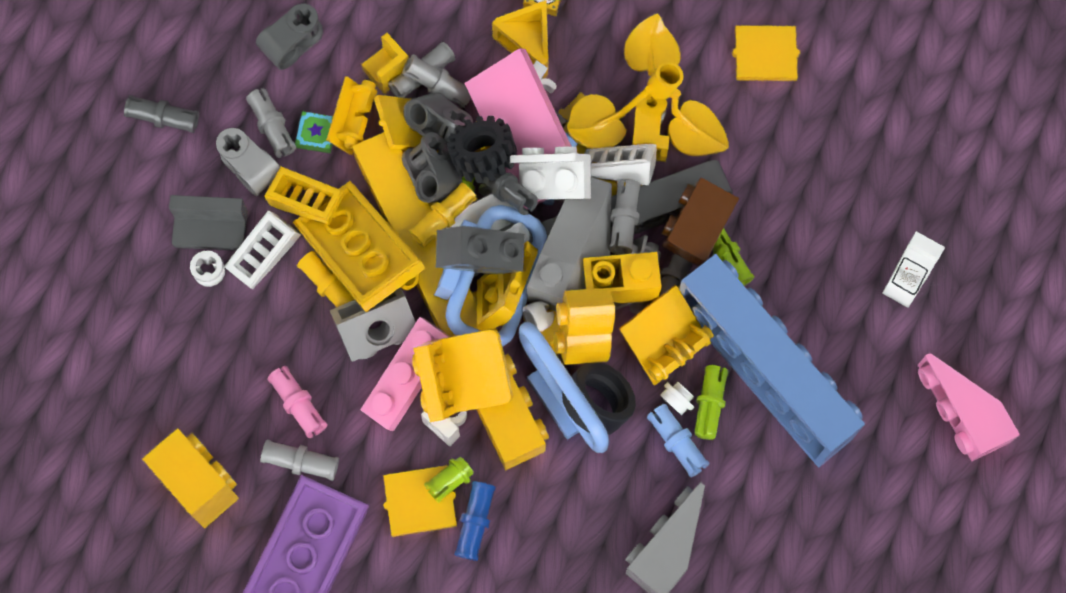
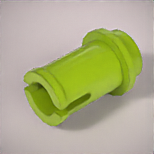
(449, 479)

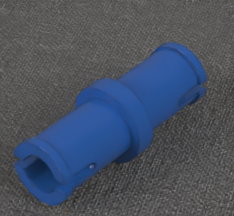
(475, 521)

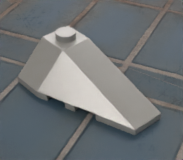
(578, 233)

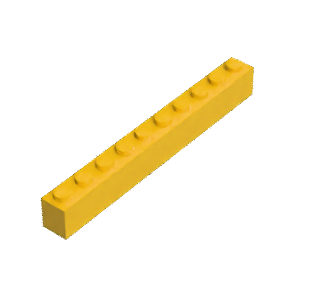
(508, 425)

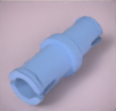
(678, 440)

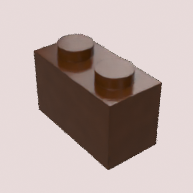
(699, 221)

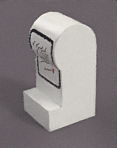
(913, 269)

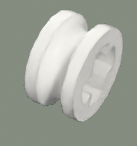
(207, 278)

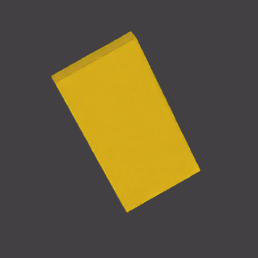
(361, 249)

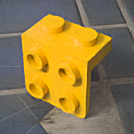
(462, 373)

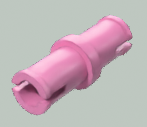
(297, 401)

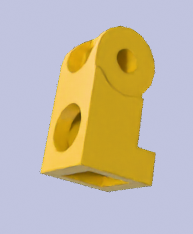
(647, 122)

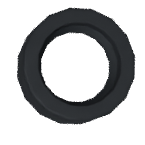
(612, 386)

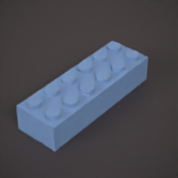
(770, 361)

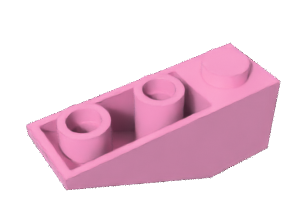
(973, 413)

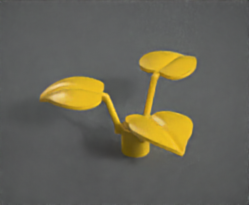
(653, 50)

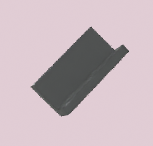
(208, 222)

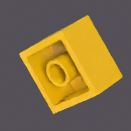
(196, 484)

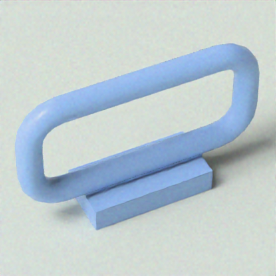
(456, 283)
(549, 383)

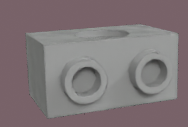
(354, 325)

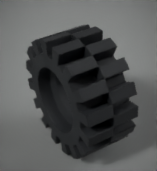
(479, 135)

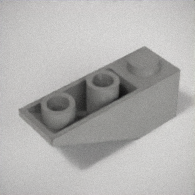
(667, 555)

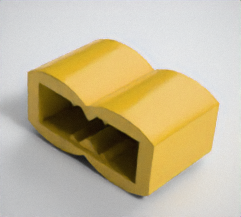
(585, 326)

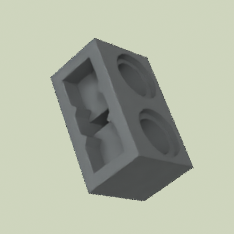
(479, 250)

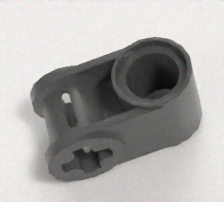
(289, 36)
(435, 115)
(431, 171)

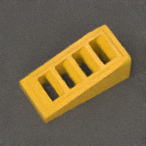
(286, 178)

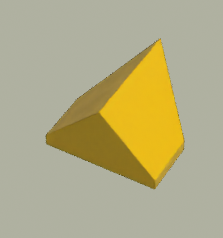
(525, 30)

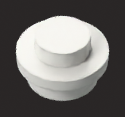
(678, 397)

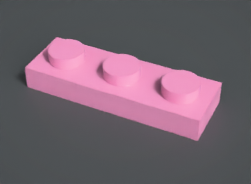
(399, 382)

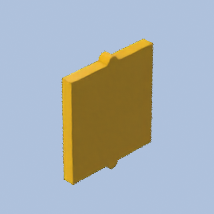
(766, 53)
(396, 130)
(411, 505)

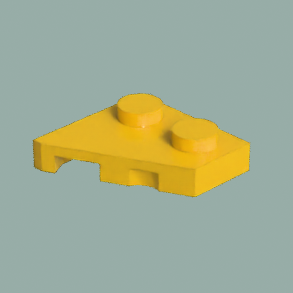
(501, 293)

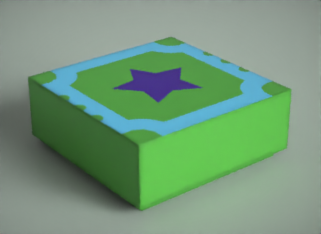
(314, 132)

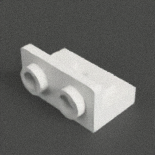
(555, 175)

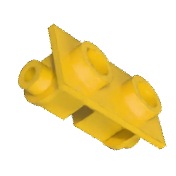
(349, 119)

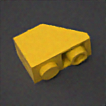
(627, 275)

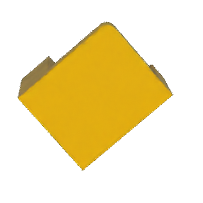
(386, 63)

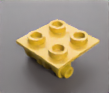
(665, 335)

